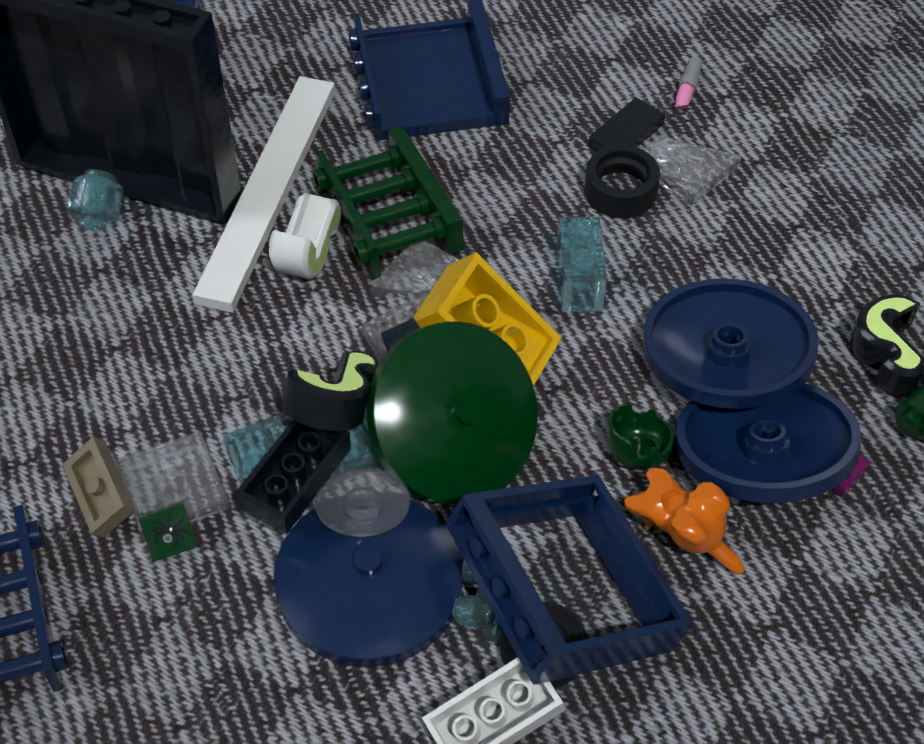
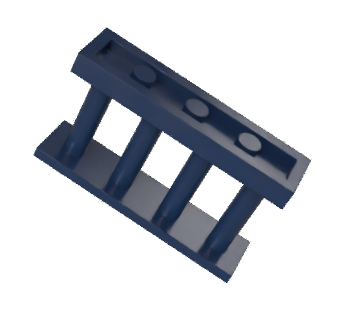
(51, 654)

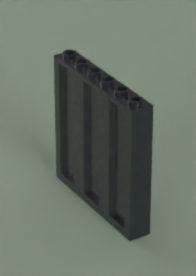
(120, 94)

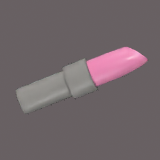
(688, 83)

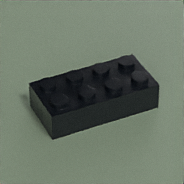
(291, 475)

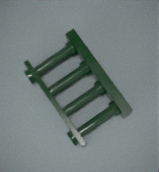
(413, 177)

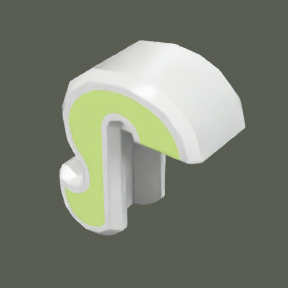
(307, 238)

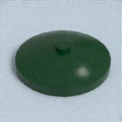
(452, 412)

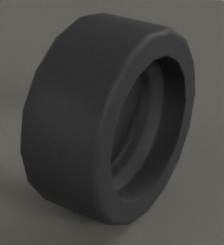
(622, 160)

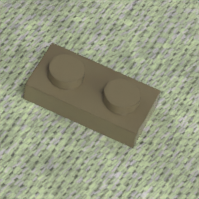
(98, 487)

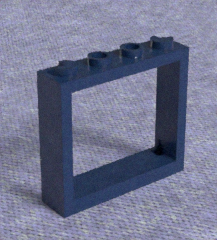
(517, 605)

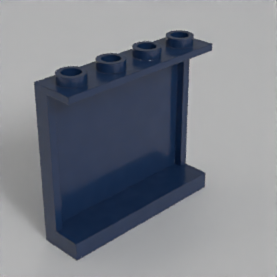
(431, 75)

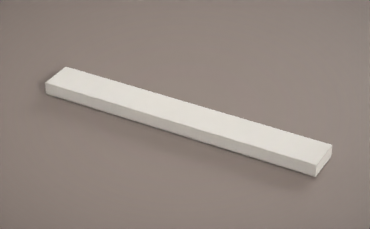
(264, 196)

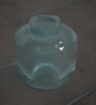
(95, 199)

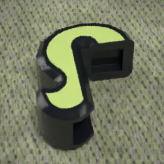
(881, 345)
(331, 405)

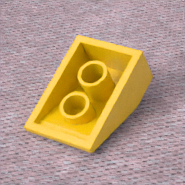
(478, 295)

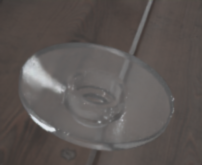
(362, 502)

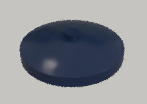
(730, 343)
(771, 450)
(369, 595)

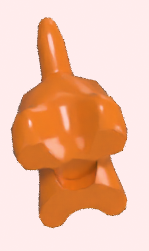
(691, 518)

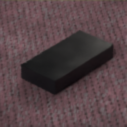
(628, 126)

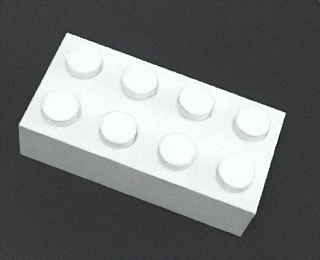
(495, 709)

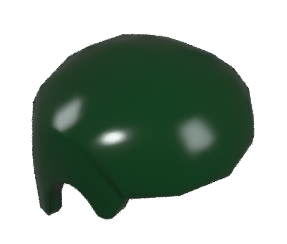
(638, 438)

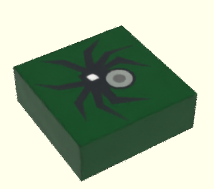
(167, 531)

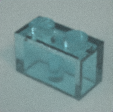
(581, 264)

